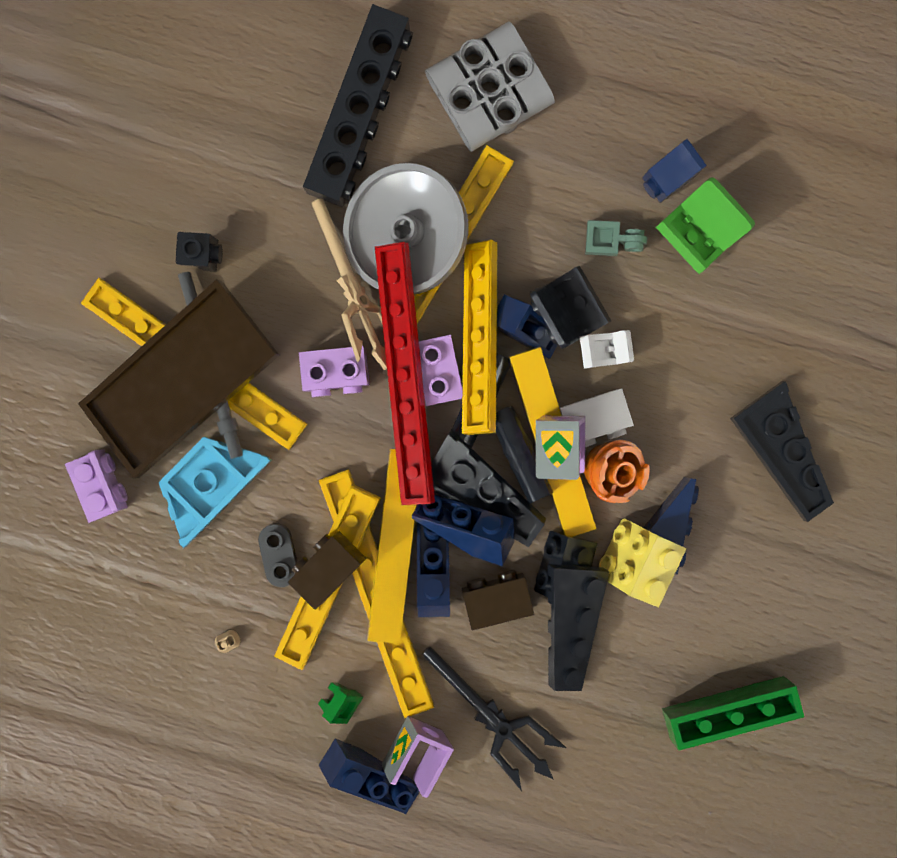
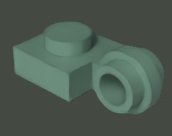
(604, 238)

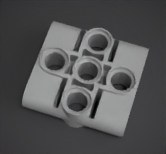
(520, 94)

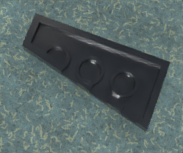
(779, 442)
(469, 479)
(575, 610)

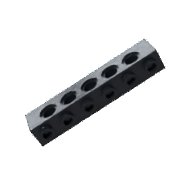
(379, 28)

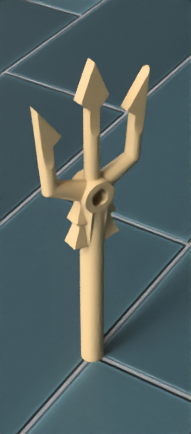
(357, 299)

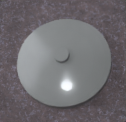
(412, 207)

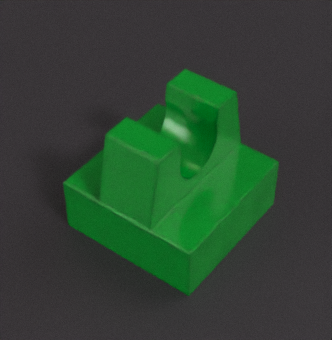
(341, 706)

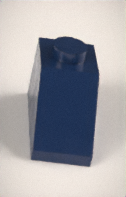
(673, 171)
(524, 325)

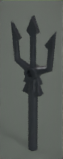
(496, 721)

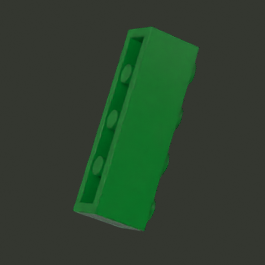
(732, 712)

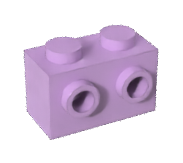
(333, 370)
(439, 371)

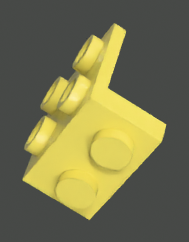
(641, 562)

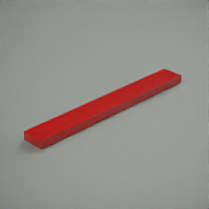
(404, 373)

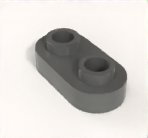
(278, 555)

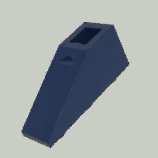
(672, 517)
(469, 528)
(432, 574)
(362, 775)

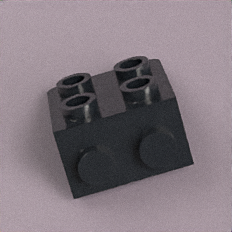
(569, 307)

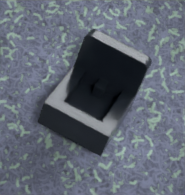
(198, 250)

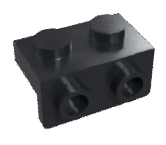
(563, 551)

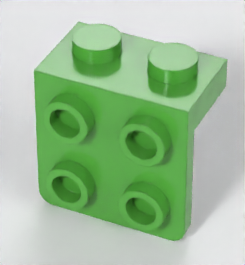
(706, 225)

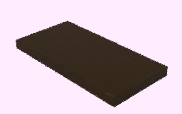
(178, 379)

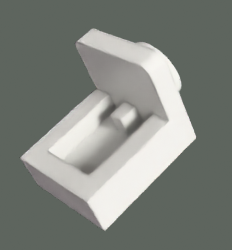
(607, 349)

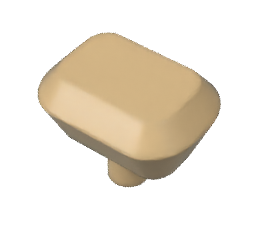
(227, 641)

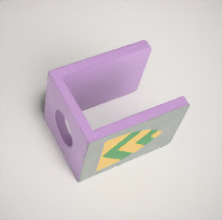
(560, 447)
(431, 763)

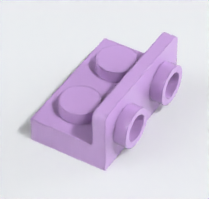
(97, 485)

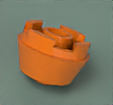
(616, 471)

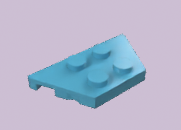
(206, 484)

